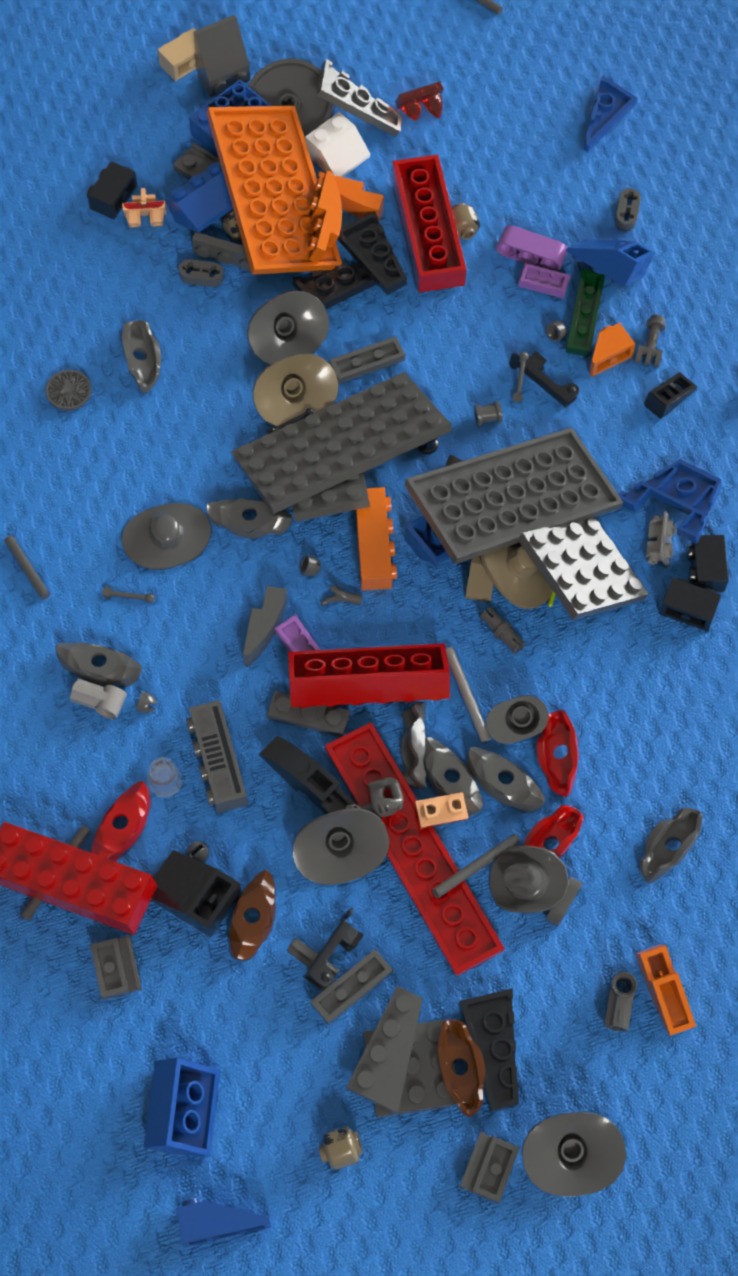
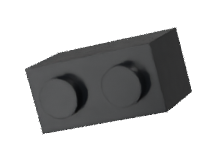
(112, 189)
(708, 563)
(690, 604)

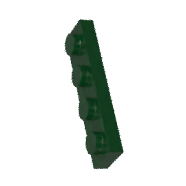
(585, 313)

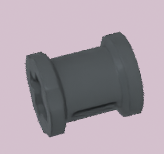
(488, 413)

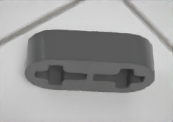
(624, 209)
(201, 273)
(559, 911)

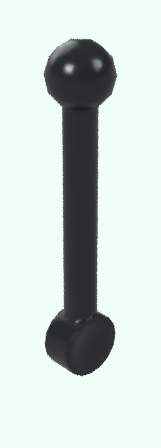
(308, 411)

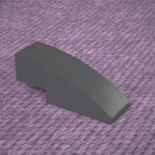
(263, 622)

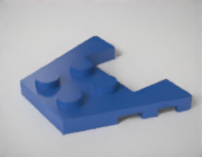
(682, 488)

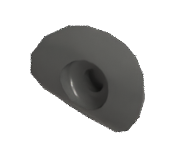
(528, 879)

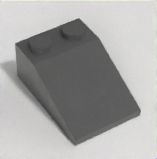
(220, 55)

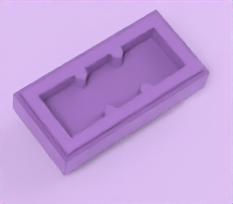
(544, 280)
(295, 636)

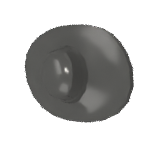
(288, 326)
(166, 536)
(340, 846)
(574, 1154)

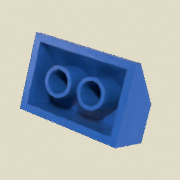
(201, 199)
(424, 541)
(182, 1108)

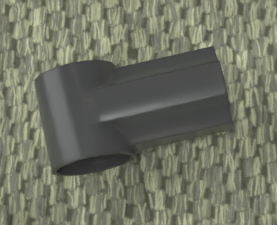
(620, 1004)

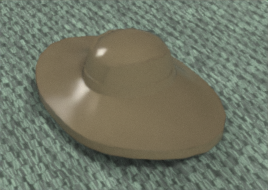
(293, 386)
(516, 576)

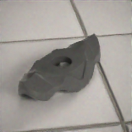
(138, 337)
(229, 515)
(116, 671)
(414, 745)
(437, 762)
(520, 793)
(660, 860)

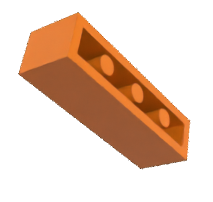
(374, 543)

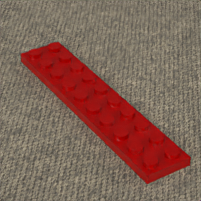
(417, 855)

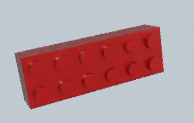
(428, 223)
(369, 675)
(74, 878)

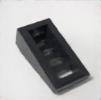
(659, 404)

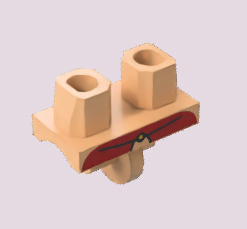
(143, 206)
(441, 810)

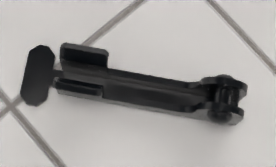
(533, 366)
(347, 937)

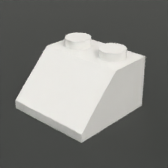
(337, 146)

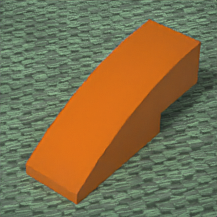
(355, 199)
(665, 989)

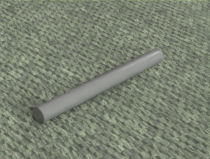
(467, 695)

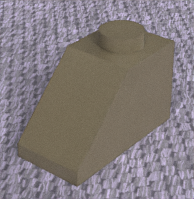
(479, 583)

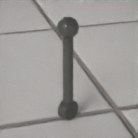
(518, 397)
(108, 593)

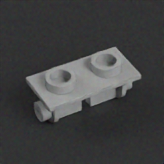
(662, 530)

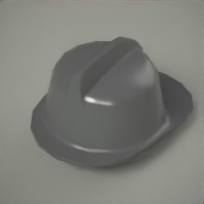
(517, 719)

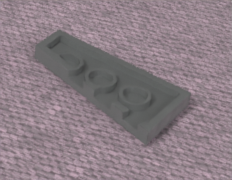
(356, 100)
(386, 1059)

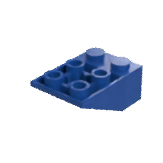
(235, 96)
(617, 259)

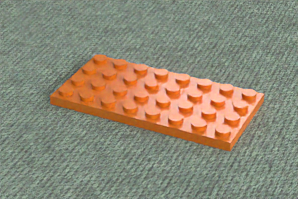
(269, 186)

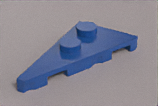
(609, 108)

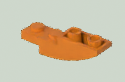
(326, 214)

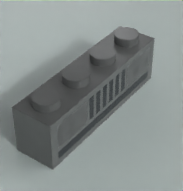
(217, 756)

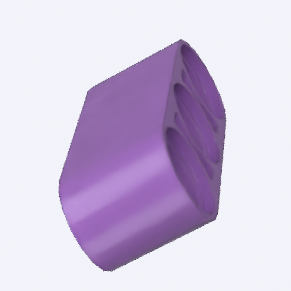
(531, 248)

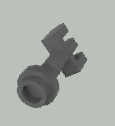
(655, 324)

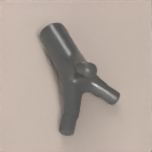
(342, 596)

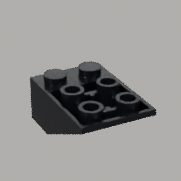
(195, 892)

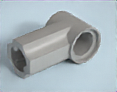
(105, 700)

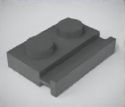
(194, 162)
(115, 967)
(489, 1167)

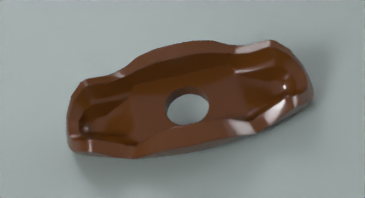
(247, 937)
(468, 1088)

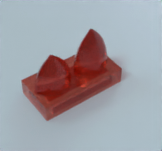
(429, 95)

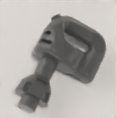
(379, 804)

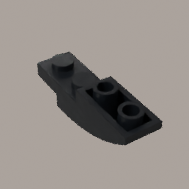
(305, 774)

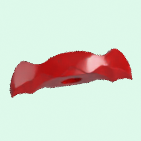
(559, 772)
(133, 805)
(561, 825)

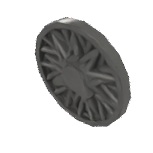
(68, 390)

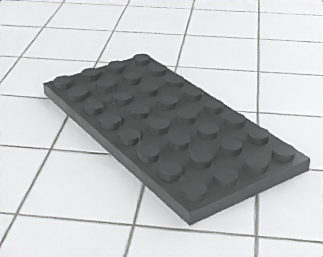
(340, 442)
(511, 491)

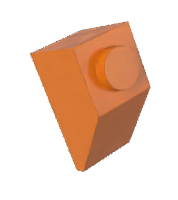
(612, 348)

